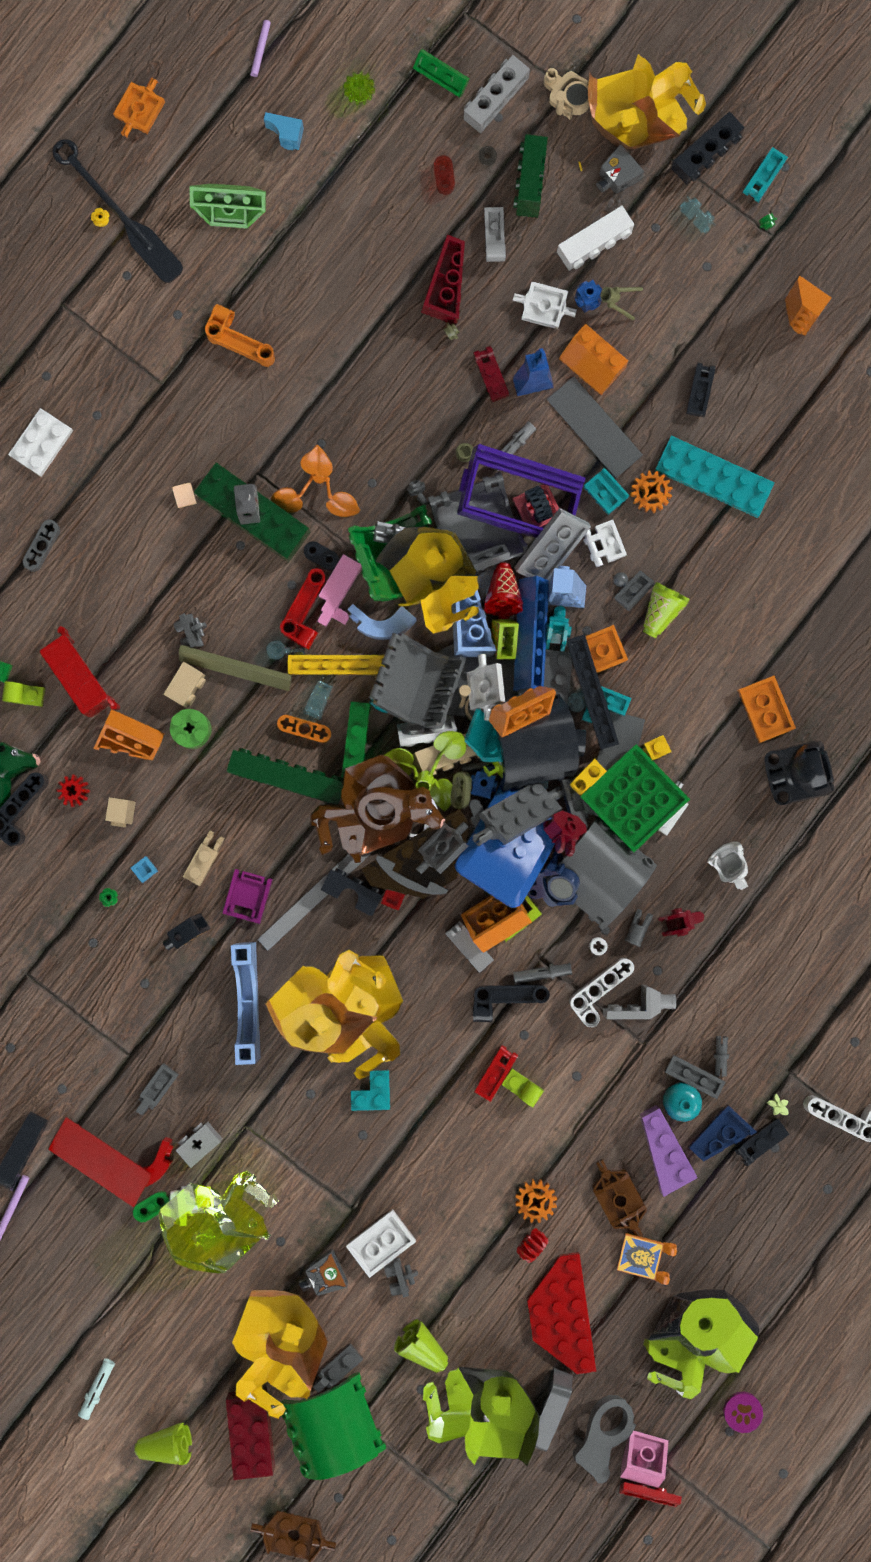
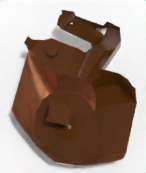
(354, 833)

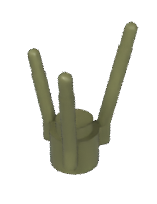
(612, 295)

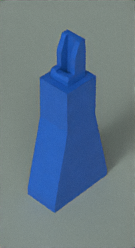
(533, 374)

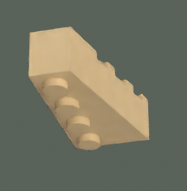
(425, 759)

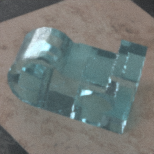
(318, 700)

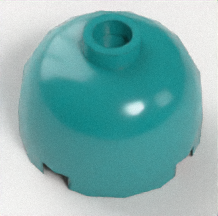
(682, 1102)

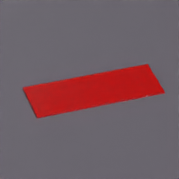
(100, 1162)

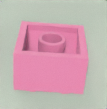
(645, 1459)

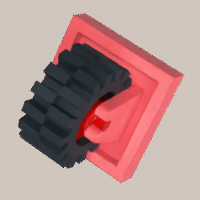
(536, 505)

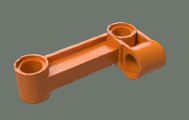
(221, 320)

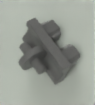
(385, 532)
(193, 630)
(400, 1287)

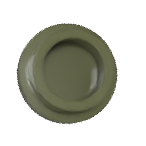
(451, 331)
(464, 452)

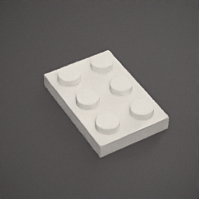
(40, 442)
(412, 734)
(380, 1243)

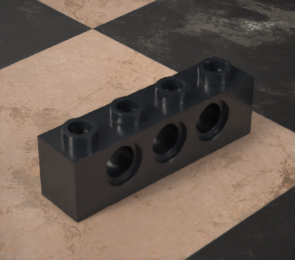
(726, 126)

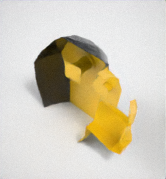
(432, 572)

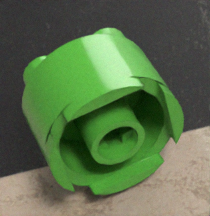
(180, 724)

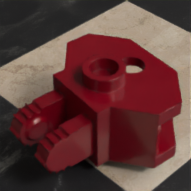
(564, 833)
(680, 921)

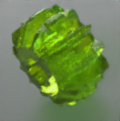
(356, 94)

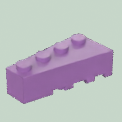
(667, 1156)

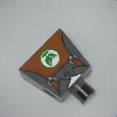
(324, 1275)

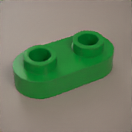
(152, 1206)

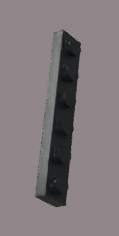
(592, 692)

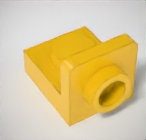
(656, 748)

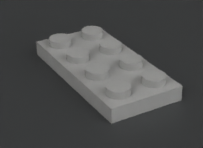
(552, 545)

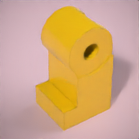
(587, 777)

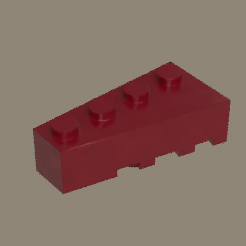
(445, 287)

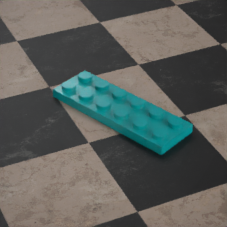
(714, 476)

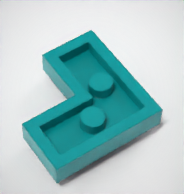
(615, 701)
(377, 1097)

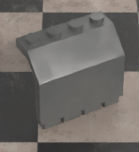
(416, 682)

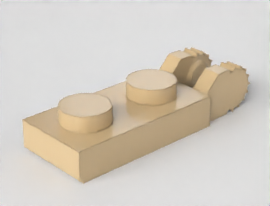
(203, 860)

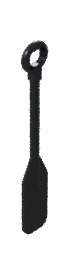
(141, 237)

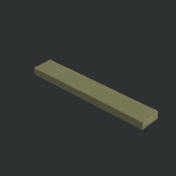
(235, 668)

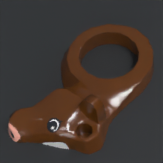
(414, 804)

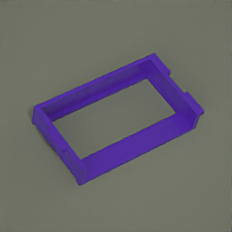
(520, 467)

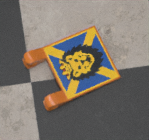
(642, 1257)

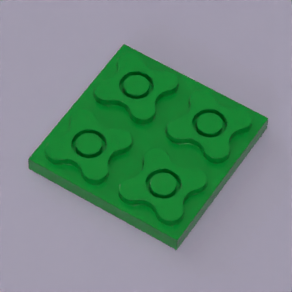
(635, 798)

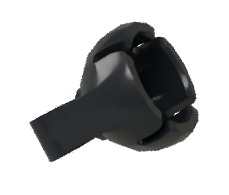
(801, 772)

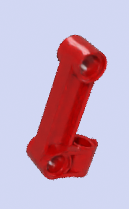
(299, 610)

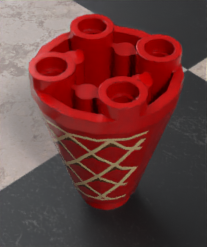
(503, 593)

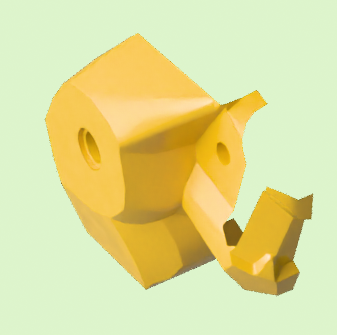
(376, 1034)

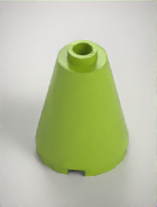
(421, 1347)
(166, 1445)

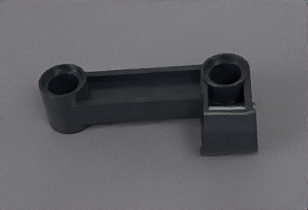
(504, 994)

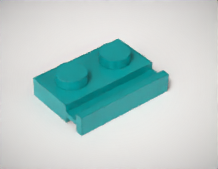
(606, 491)

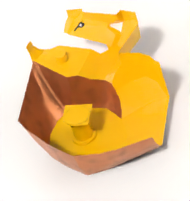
(283, 1344)

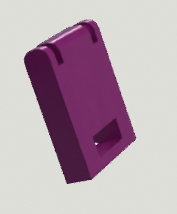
(249, 893)

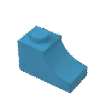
(287, 128)

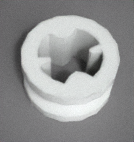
(594, 950)

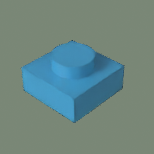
(144, 869)

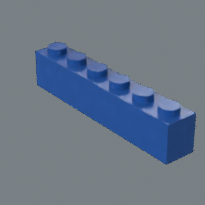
(532, 632)

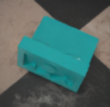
(483, 738)

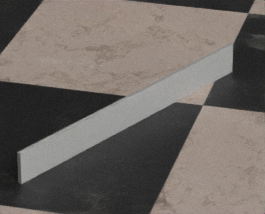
(304, 905)

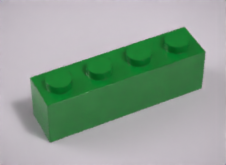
(356, 734)

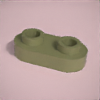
(461, 790)

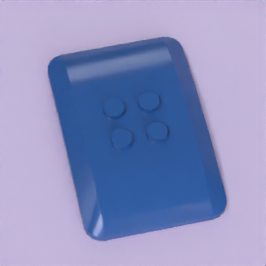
(505, 869)

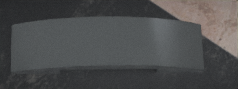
(388, 866)

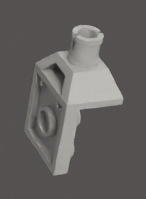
(651, 1005)

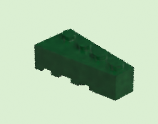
(532, 175)

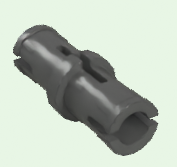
(721, 1056)

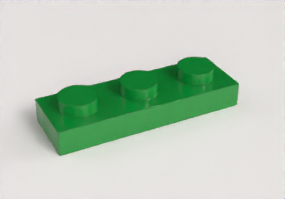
(441, 73)

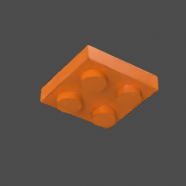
(606, 649)

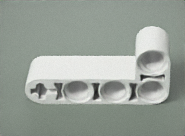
(604, 988)
(840, 1117)

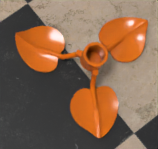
(320, 467)

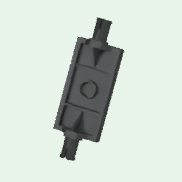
(519, 813)

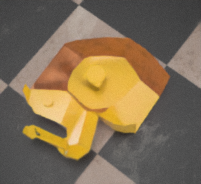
(641, 107)
(326, 1011)

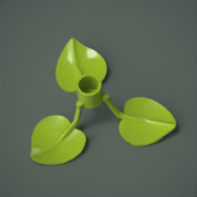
(450, 744)

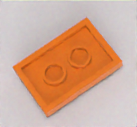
(766, 709)

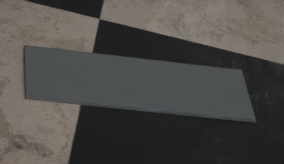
(594, 427)
(628, 733)

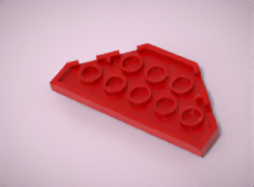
(561, 1315)

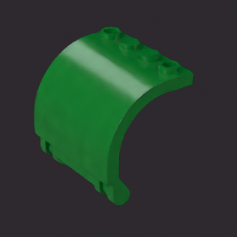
(380, 580)
(333, 1430)

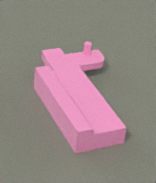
(336, 590)

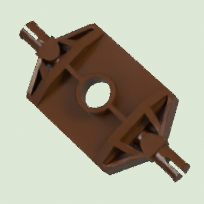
(609, 1186)
(278, 1540)

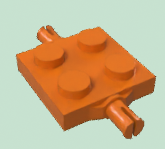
(139, 107)

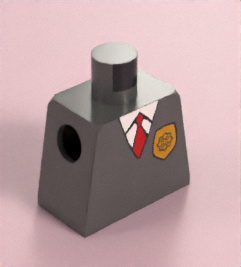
(619, 172)

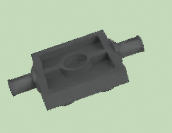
(442, 848)

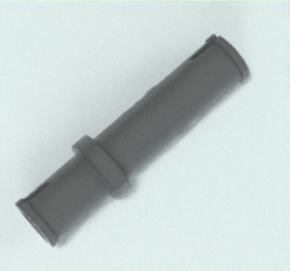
(542, 973)

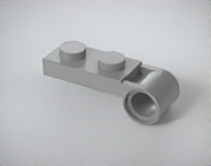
(494, 234)

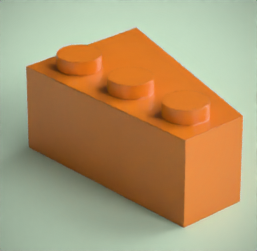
(129, 736)

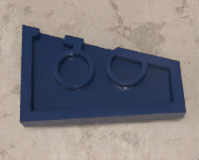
(721, 1133)

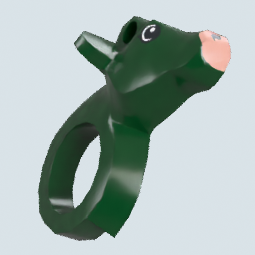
(12, 763)

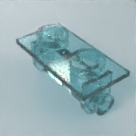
(693, 208)

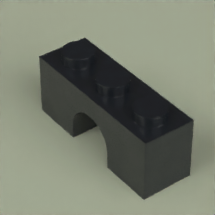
(367, 897)

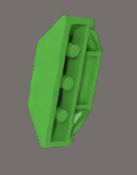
(228, 204)

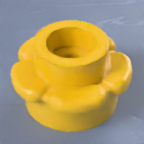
(101, 222)

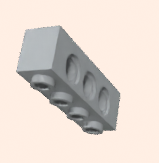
(481, 118)

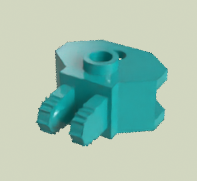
(558, 628)

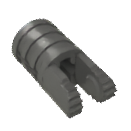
(636, 932)

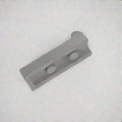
(461, 938)

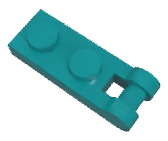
(765, 174)

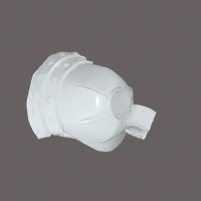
(730, 864)

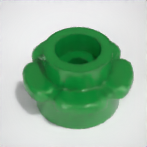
(767, 221)
(113, 897)

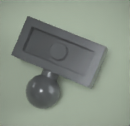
(633, 589)

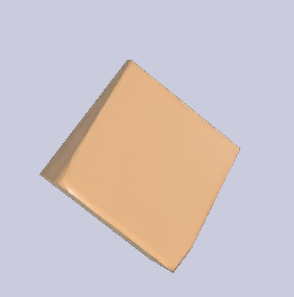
(184, 495)

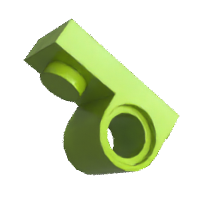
(23, 694)
(522, 1087)

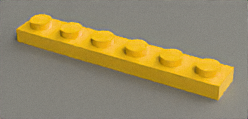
(334, 664)

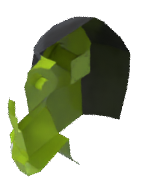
(486, 1409)

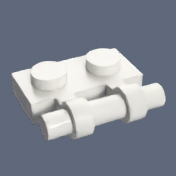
(610, 542)

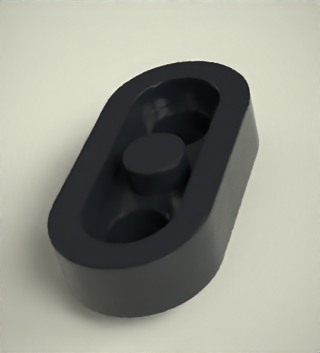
(322, 553)

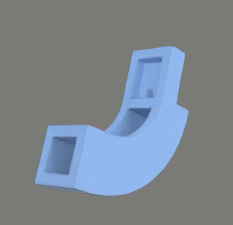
(382, 630)

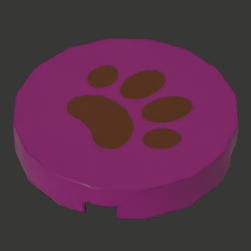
(743, 1412)

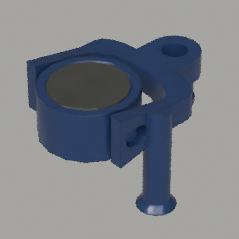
(561, 886)

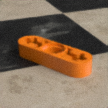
(301, 721)

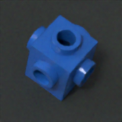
(586, 301)
(480, 791)

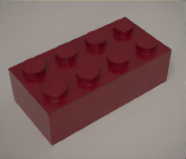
(249, 1438)

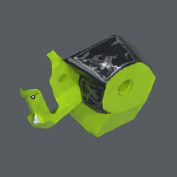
(698, 1331)

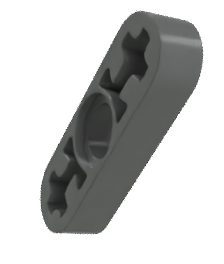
(33, 547)

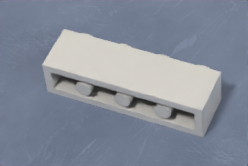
(595, 238)

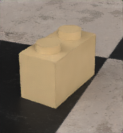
(185, 685)
(120, 812)

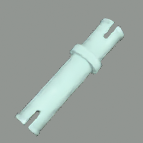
(86, 1409)

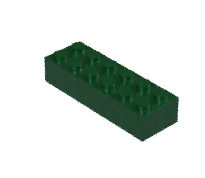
(276, 528)
(285, 777)

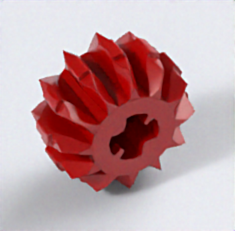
(79, 787)
(532, 1245)

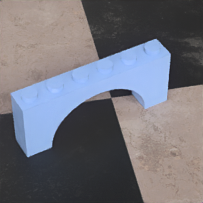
(248, 1035)

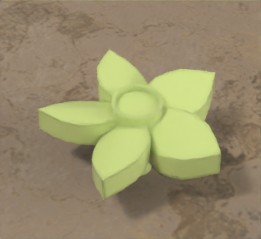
(778, 1106)

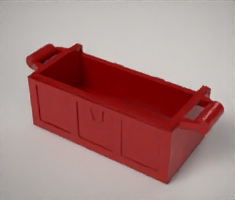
(76, 676)

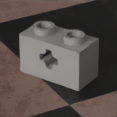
(193, 1154)

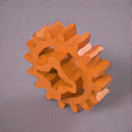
(645, 487)
(543, 1196)

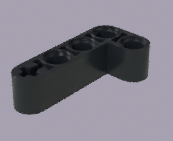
(21, 807)
(21, 1150)

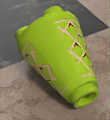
(663, 609)

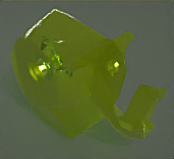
(220, 1227)

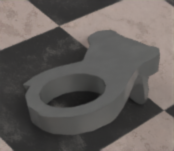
(595, 1449)

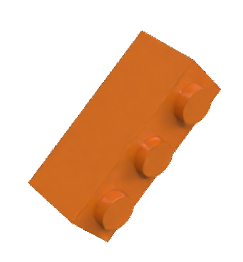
(804, 305)
(593, 359)
(522, 710)
(494, 922)

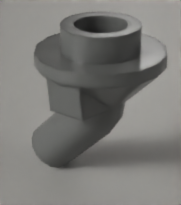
(415, 489)

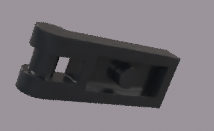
(700, 390)
(762, 1141)

